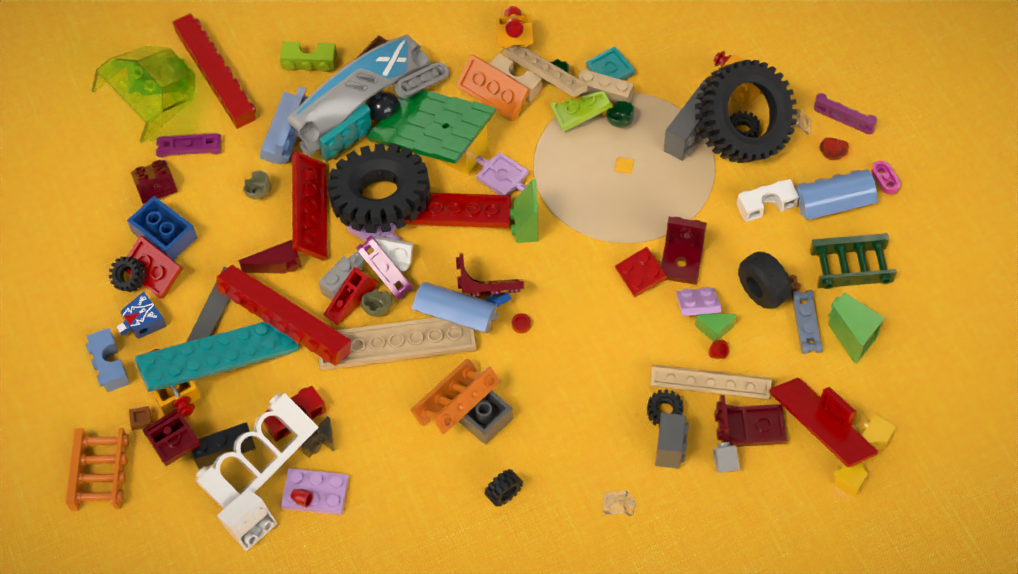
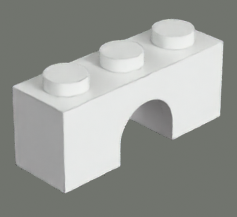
(781, 194)

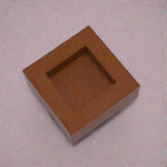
(140, 417)

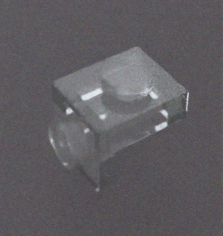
(618, 502)

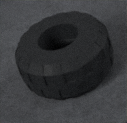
(764, 280)

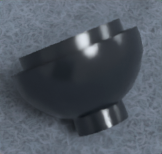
(382, 105)

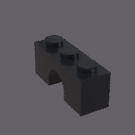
(221, 442)

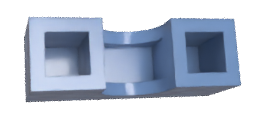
(102, 346)

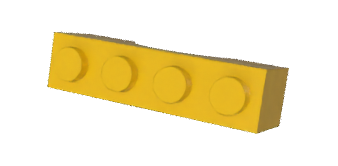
(878, 434)

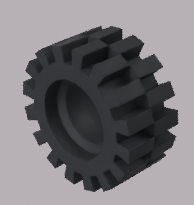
(748, 120)
(118, 274)
(660, 398)
(503, 487)

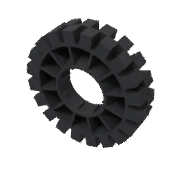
(380, 165)

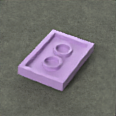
(327, 489)

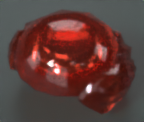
(834, 148)

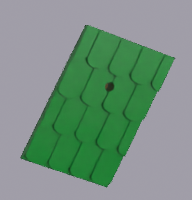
(438, 128)

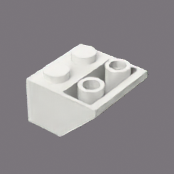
(247, 519)

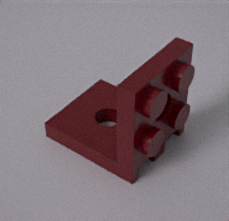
(685, 244)

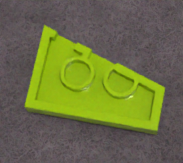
(577, 111)

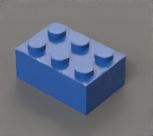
(162, 227)

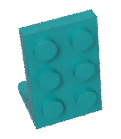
(346, 133)

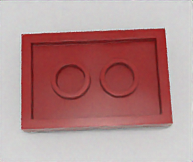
(160, 267)

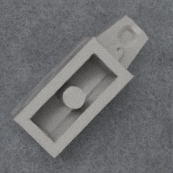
(335, 278)

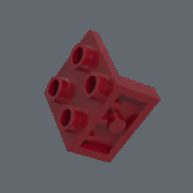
(154, 180)

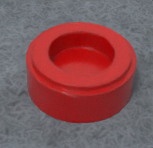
(521, 323)

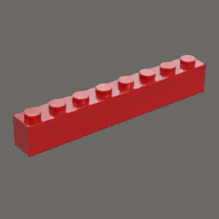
(214, 71)
(284, 315)

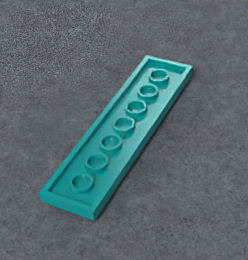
(212, 355)

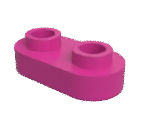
(887, 178)

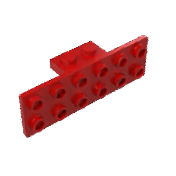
(826, 418)

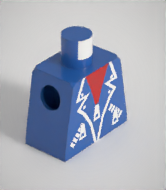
(140, 317)

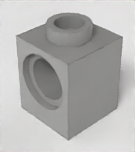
(725, 458)

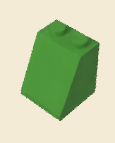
(854, 325)

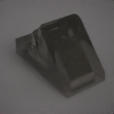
(323, 435)

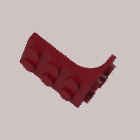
(476, 287)
(749, 424)

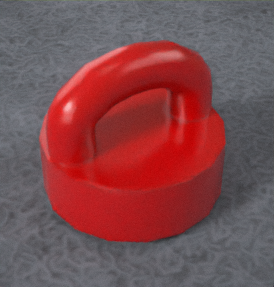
(719, 349)

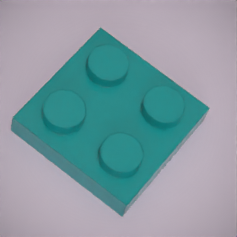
(611, 64)

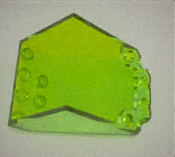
(150, 82)

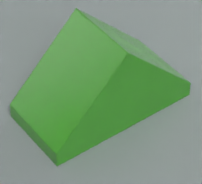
(715, 325)

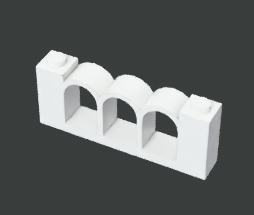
(292, 417)

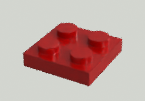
(640, 272)

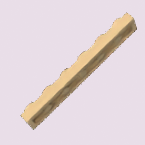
(546, 70)
(710, 381)

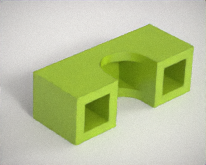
(321, 59)

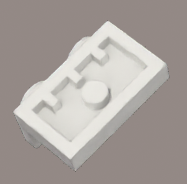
(398, 251)

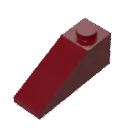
(274, 260)

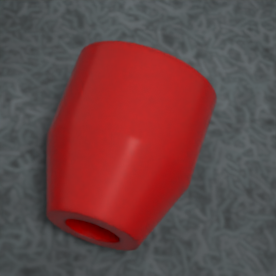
(302, 497)

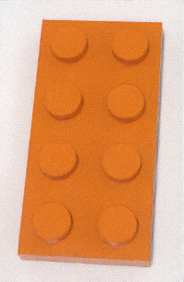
(493, 87)

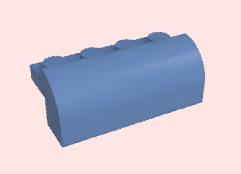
(281, 135)
(836, 194)
(455, 307)

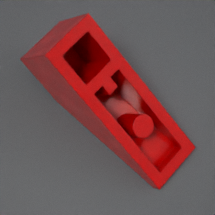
(350, 295)

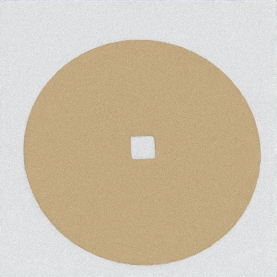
(586, 193)

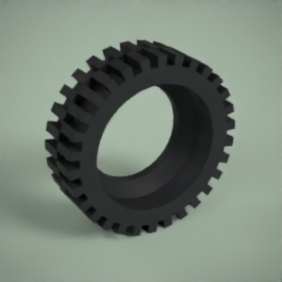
(716, 119)

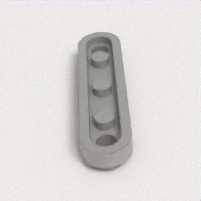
(421, 80)

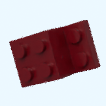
(171, 437)

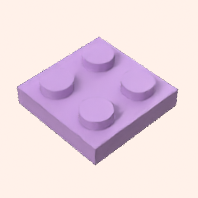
(698, 301)

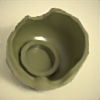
(257, 186)
(376, 303)

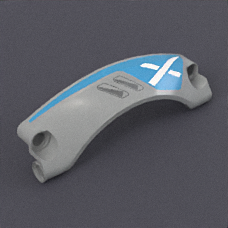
(353, 86)

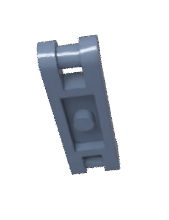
(806, 322)

